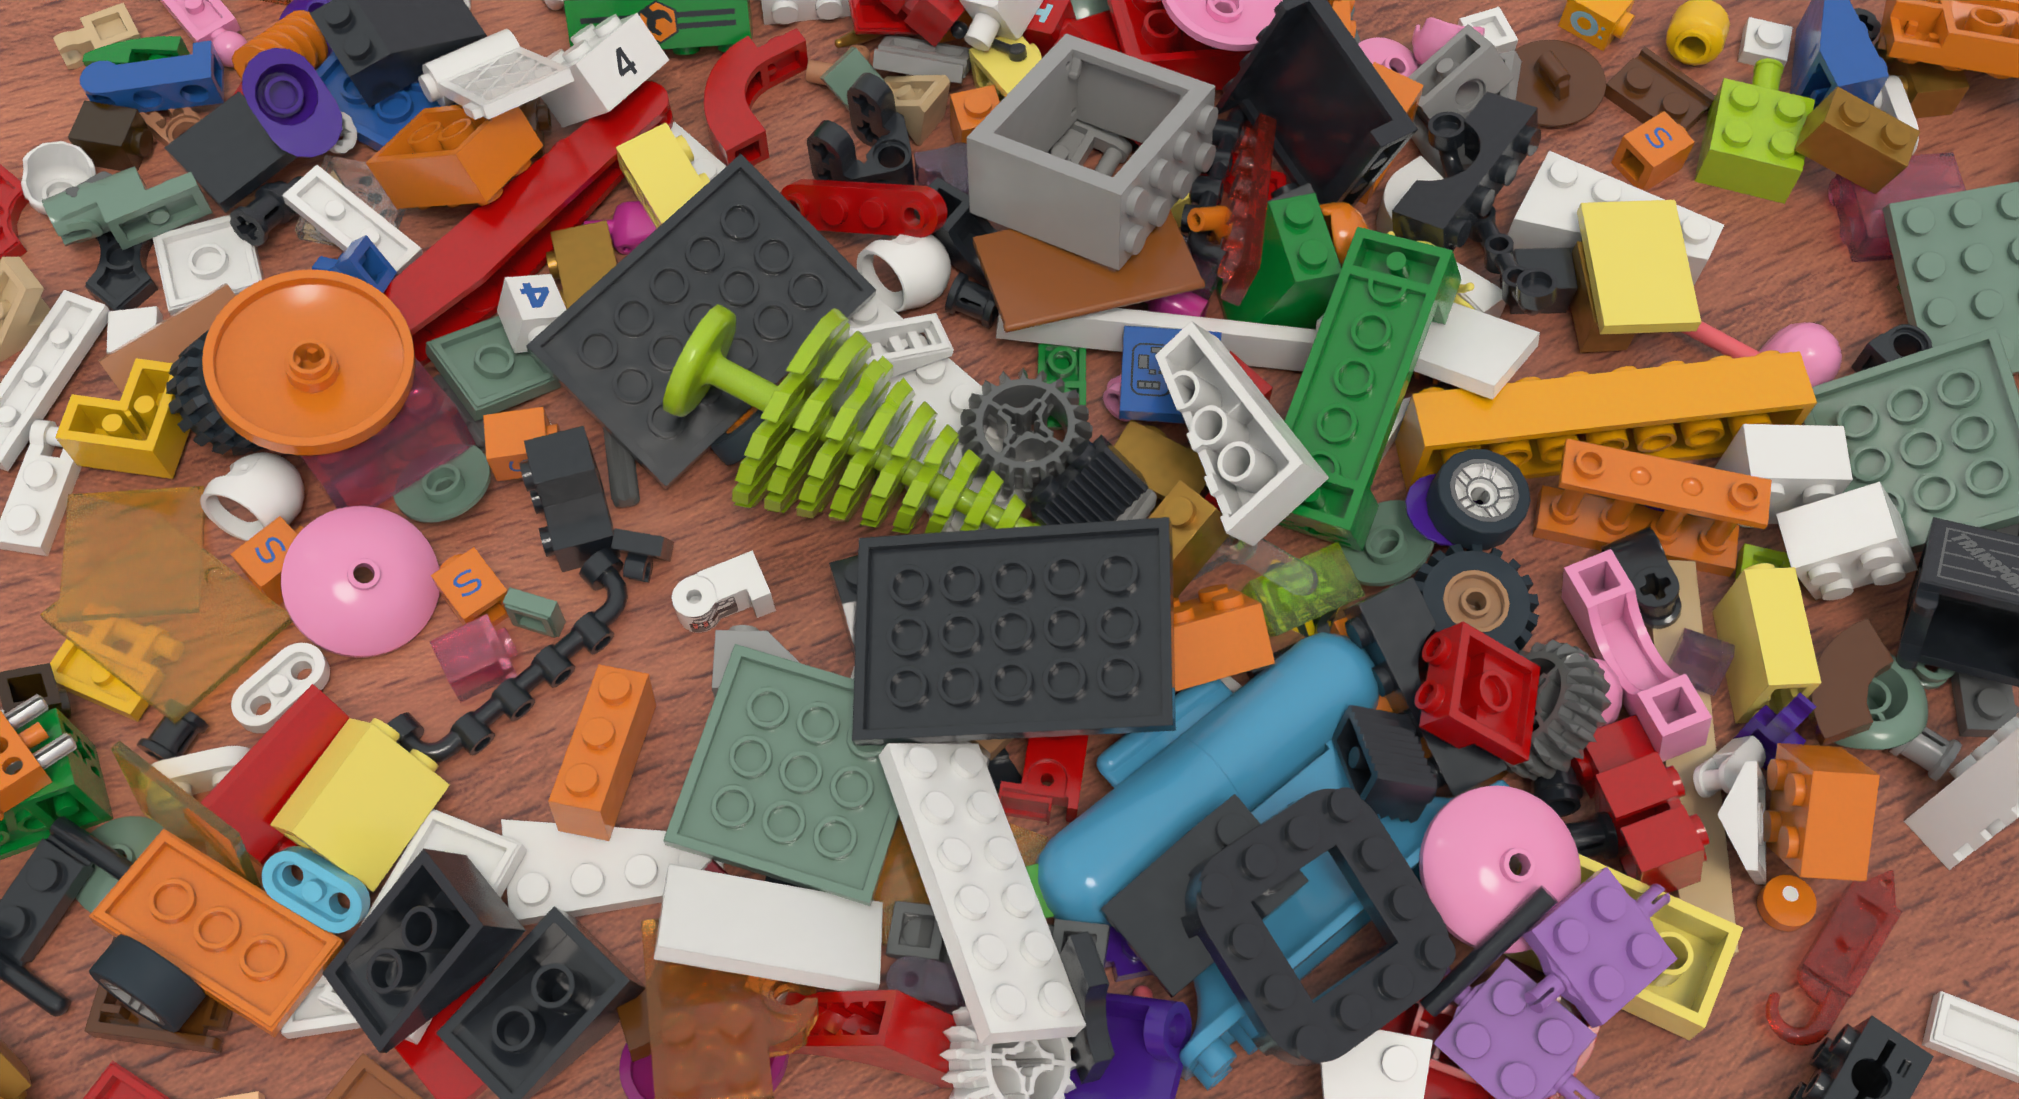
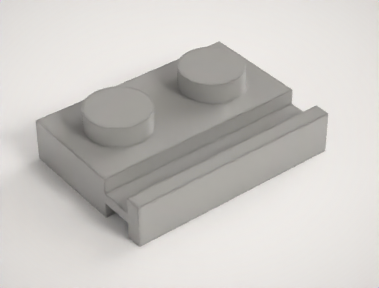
(921, 58)

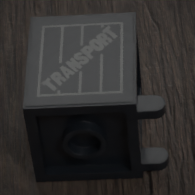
(1964, 604)

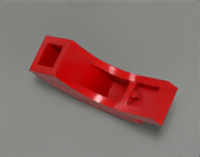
(737, 83)

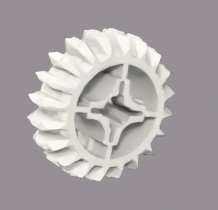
(986, 1071)

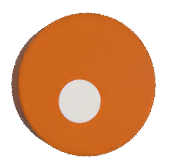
(1786, 903)

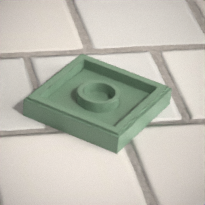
(486, 370)

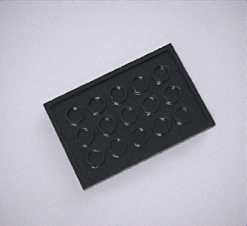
(726, 247)
(1015, 633)

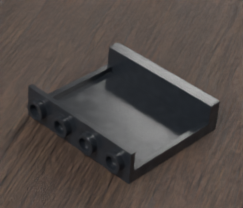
(1330, 104)

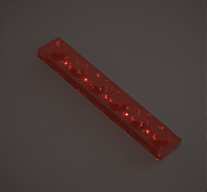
(1248, 209)

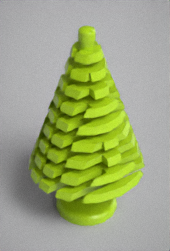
(830, 431)

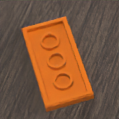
(219, 931)

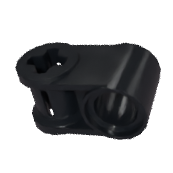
(1651, 575)

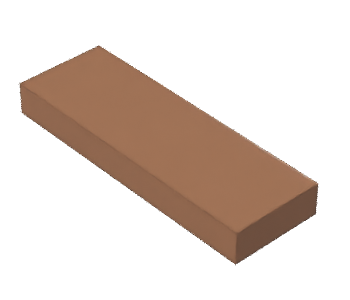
(168, 337)

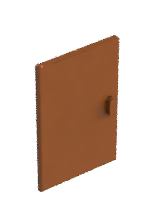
(1048, 284)

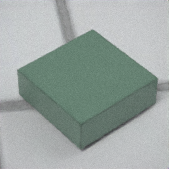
(846, 72)
(534, 612)

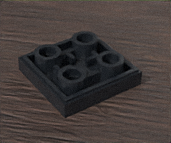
(229, 153)

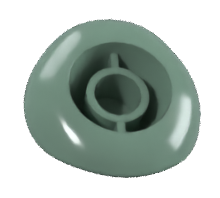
(1897, 711)

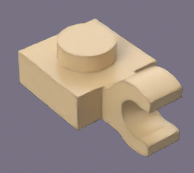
(99, 30)

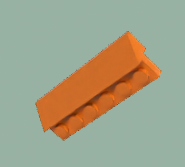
(1954, 34)

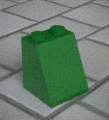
(1295, 268)

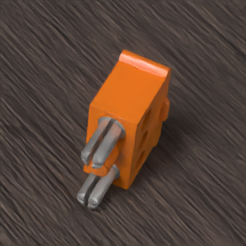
(20, 770)

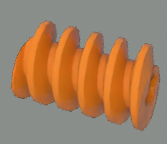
(293, 32)

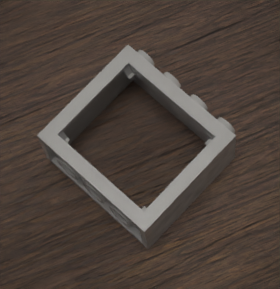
(1068, 203)

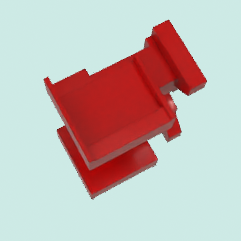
(1050, 760)

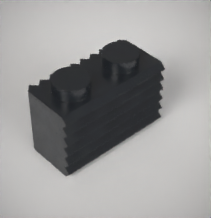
(1091, 489)
(1385, 762)

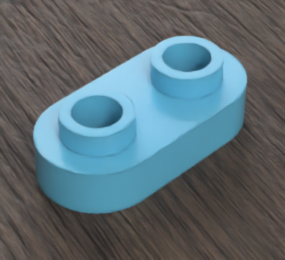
(317, 893)

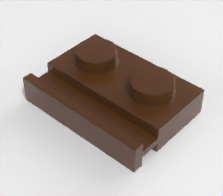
(1653, 86)

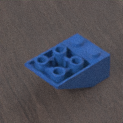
(1835, 52)

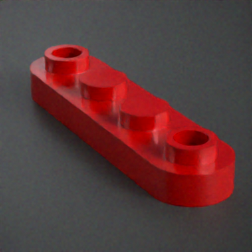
(868, 207)

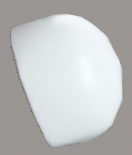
(53, 169)

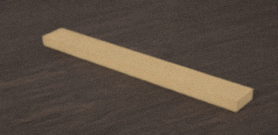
(1714, 889)

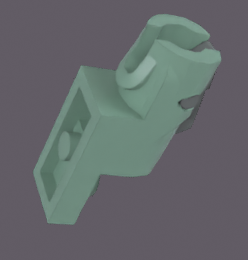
(125, 207)

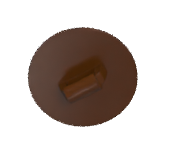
(1559, 81)

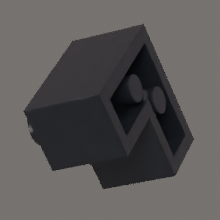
(571, 494)

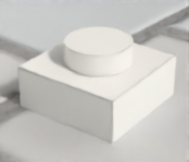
(1764, 40)

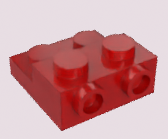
(1478, 693)

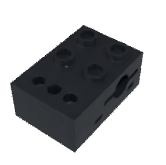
(1865, 1064)

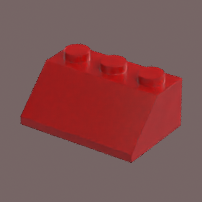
(273, 770)

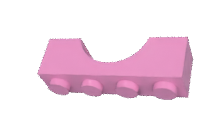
(1612, 624)

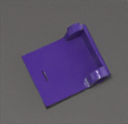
(1146, 1046)

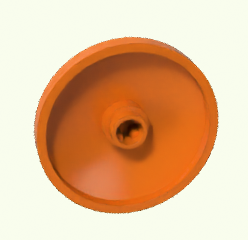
(309, 362)

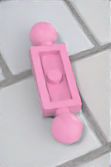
(208, 21)

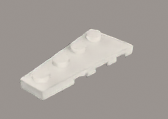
(589, 873)

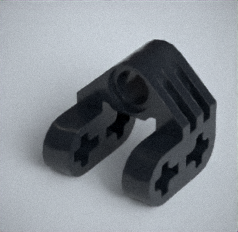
(876, 125)

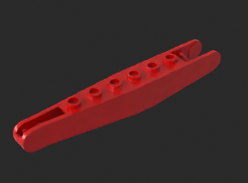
(465, 270)

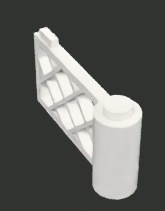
(491, 76)

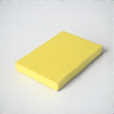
(1638, 267)

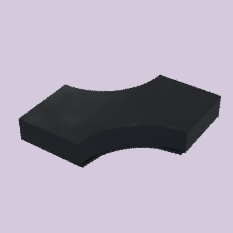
(121, 274)
(1092, 1045)

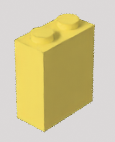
(1771, 640)
(362, 801)

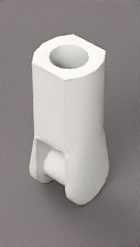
(1726, 764)

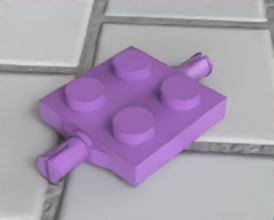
(1598, 948)
(1510, 1045)

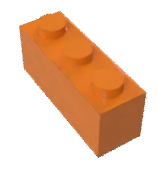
(602, 752)

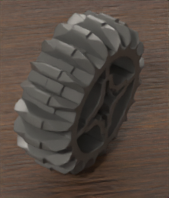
(1018, 409)
(1566, 708)

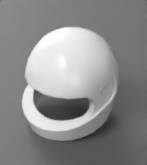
(919, 264)
(263, 485)

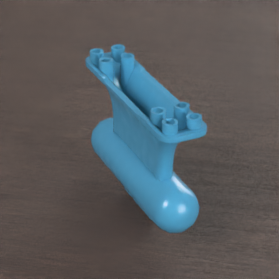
(1269, 750)

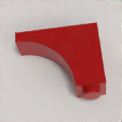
(880, 1031)

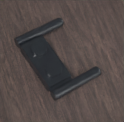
(40, 900)

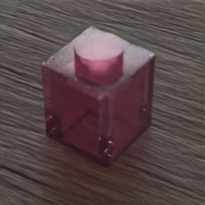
(475, 657)

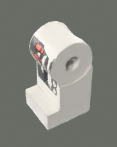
(721, 592)

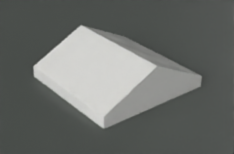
(1743, 819)

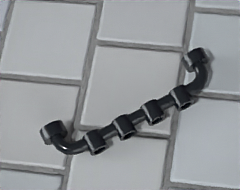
(1209, 189)
(1522, 287)
(549, 664)

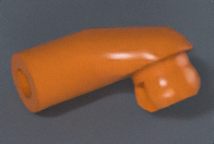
(1209, 219)

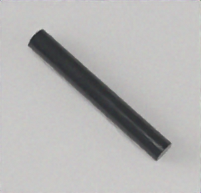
(1489, 951)

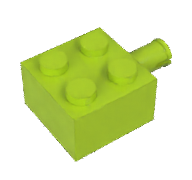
(1754, 136)

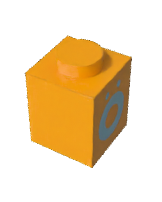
(1597, 20)

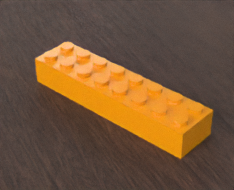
(1652, 411)

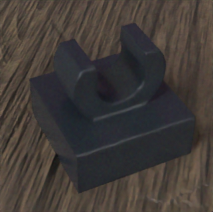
(641, 551)

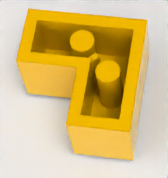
(130, 433)

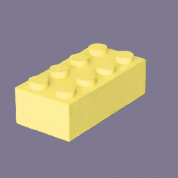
(1688, 988)

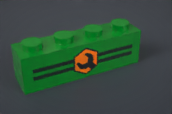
(673, 23)

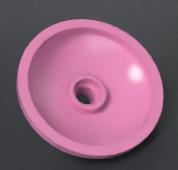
(1222, 23)
(353, 615)
(1469, 856)

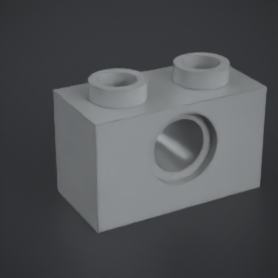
(1460, 75)

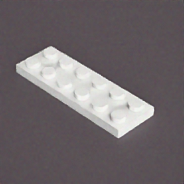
(981, 894)

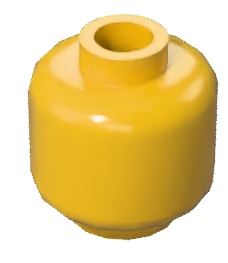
(1697, 32)

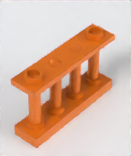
(1653, 481)

